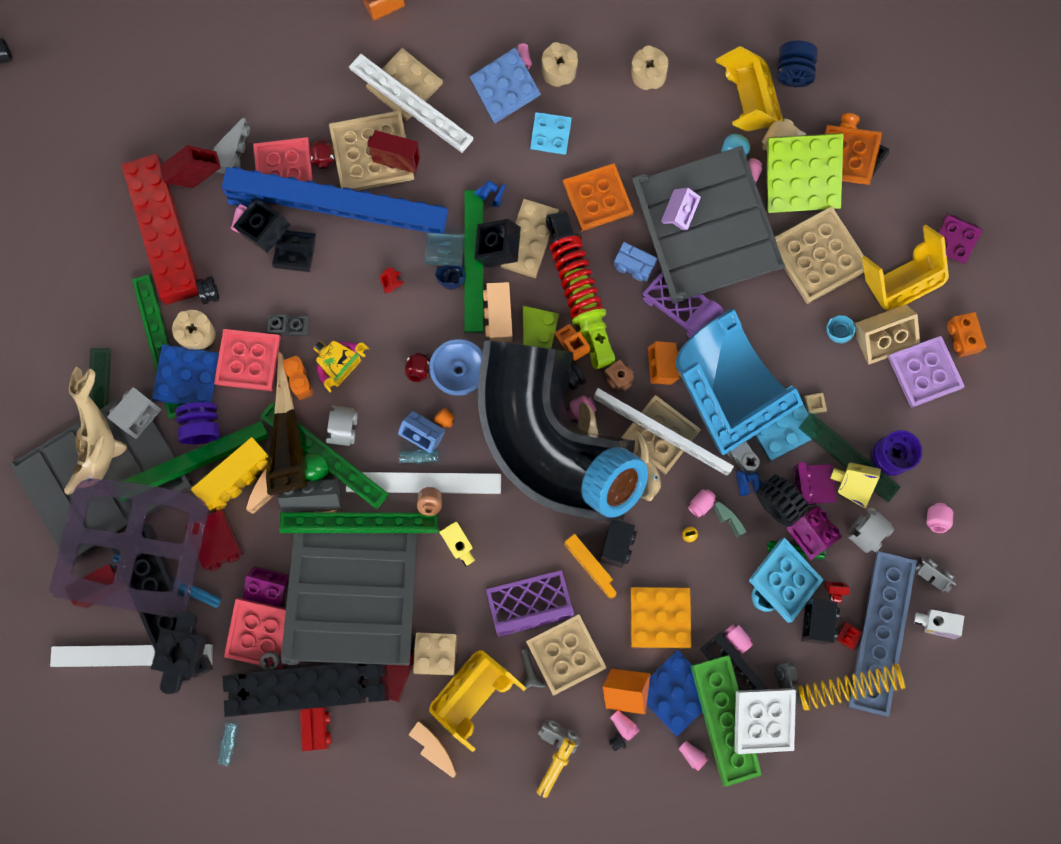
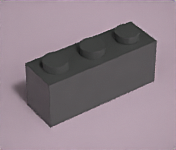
(315, 497)

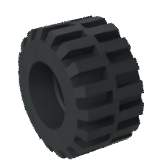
(782, 500)

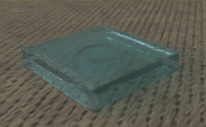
(444, 249)

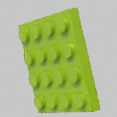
(804, 172)

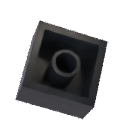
(261, 225)
(497, 242)
(617, 543)
(820, 621)

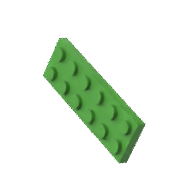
(717, 696)

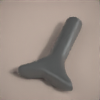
(531, 679)

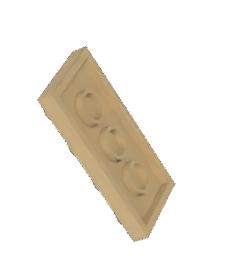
(533, 238)

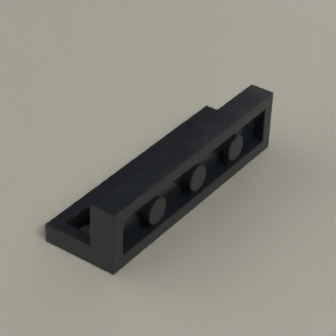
(736, 660)

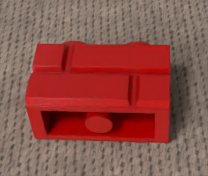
(315, 729)

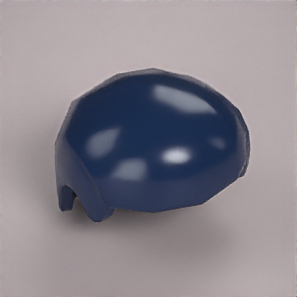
(450, 276)

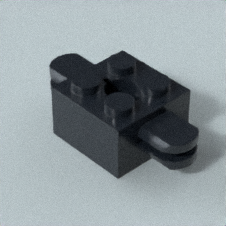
(178, 653)

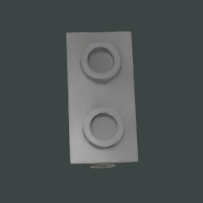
(942, 578)
(551, 731)

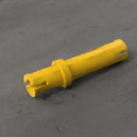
(559, 760)

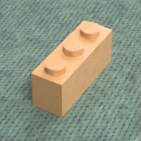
(498, 312)

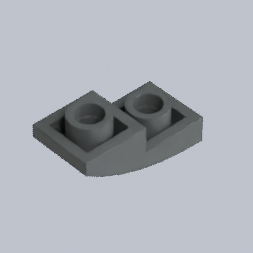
(288, 325)

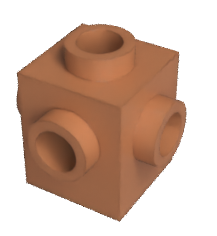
(619, 376)

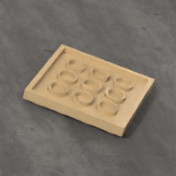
(353, 155)
(820, 255)

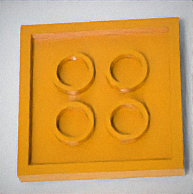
(660, 617)

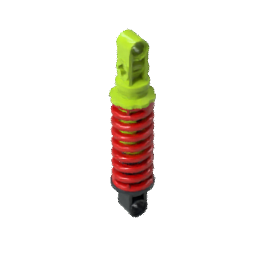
(585, 307)

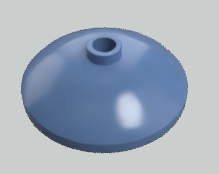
(456, 355)

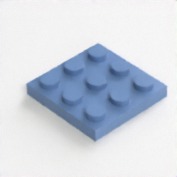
(505, 85)

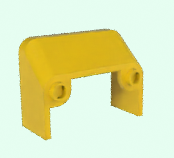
(754, 88)
(912, 279)
(468, 692)

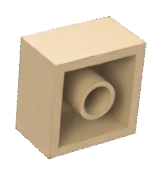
(435, 654)

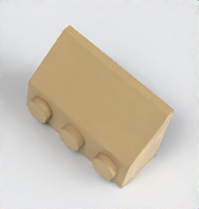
(887, 333)

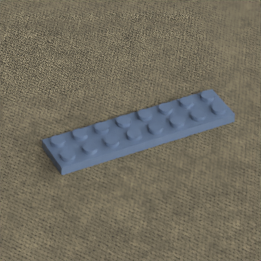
(883, 629)

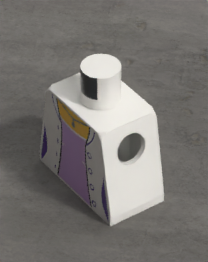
(949, 624)

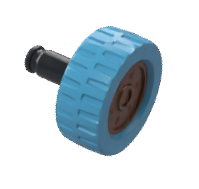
(612, 480)

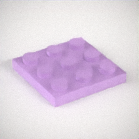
(926, 371)

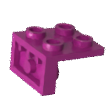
(959, 237)
(815, 483)
(814, 532)
(265, 586)

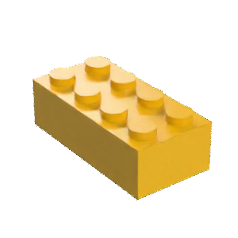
(232, 475)

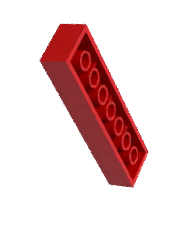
(161, 229)

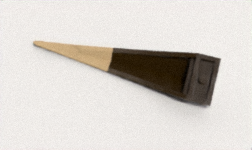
(286, 456)

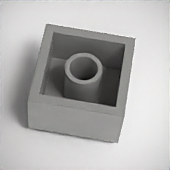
(133, 412)

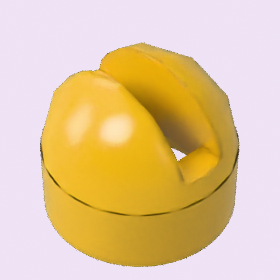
(691, 538)

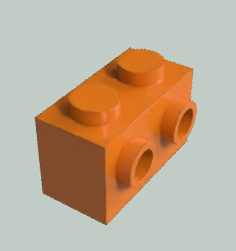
(966, 334)
(663, 363)

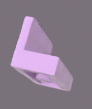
(681, 208)

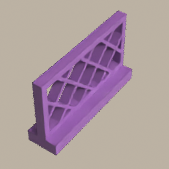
(535, 619)

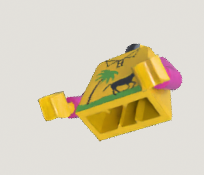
(337, 361)

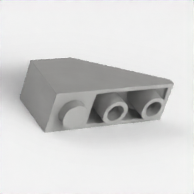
(232, 146)

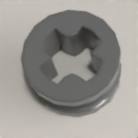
(276, 659)

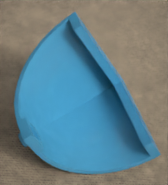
(731, 383)

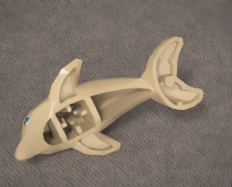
(588, 423)
(94, 438)

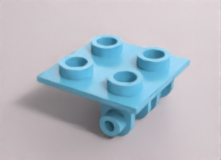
(550, 133)

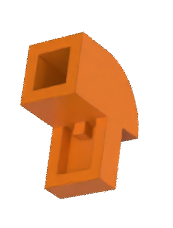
(572, 341)

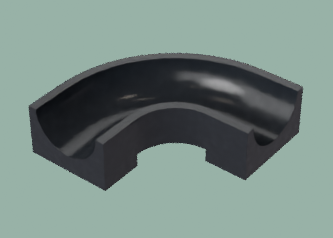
(530, 427)

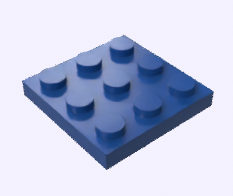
(185, 375)
(674, 694)

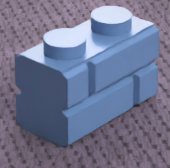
(635, 262)
(421, 432)

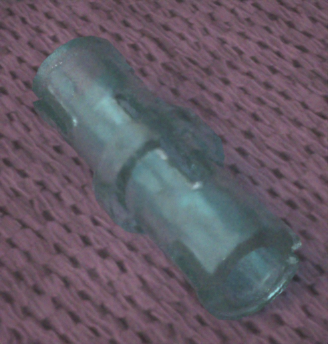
(418, 456)
(227, 744)

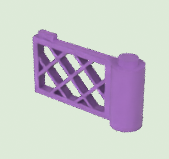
(703, 314)

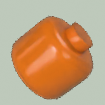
(444, 418)

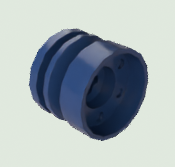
(797, 63)

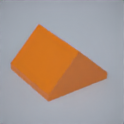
(380, 8)
(626, 691)

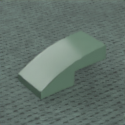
(725, 514)

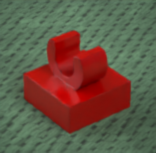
(389, 280)
(836, 590)
(849, 635)

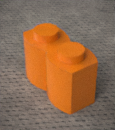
(297, 377)

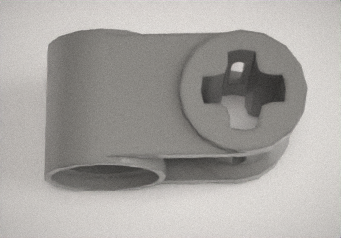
(741, 455)

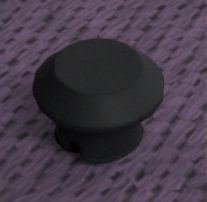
(618, 741)

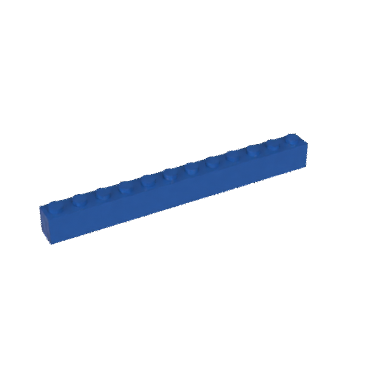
(334, 200)

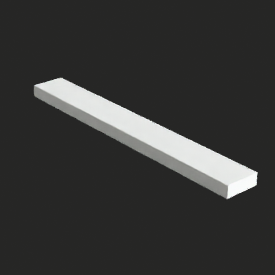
(411, 103)
(663, 432)
(445, 482)
(107, 655)

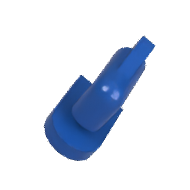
(484, 191)
(743, 480)

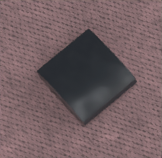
(294, 251)

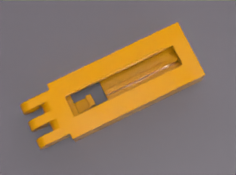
(590, 565)

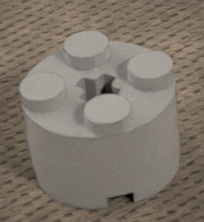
(341, 424)
(870, 530)

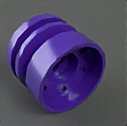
(197, 423)
(906, 450)

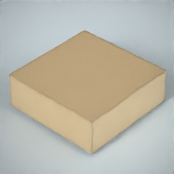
(815, 403)

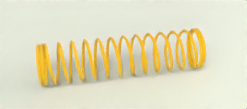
(894, 666)

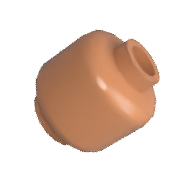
(429, 501)

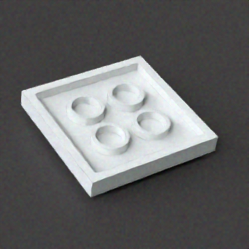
(765, 720)

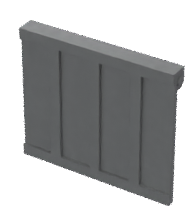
(728, 231)
(50, 466)
(350, 598)

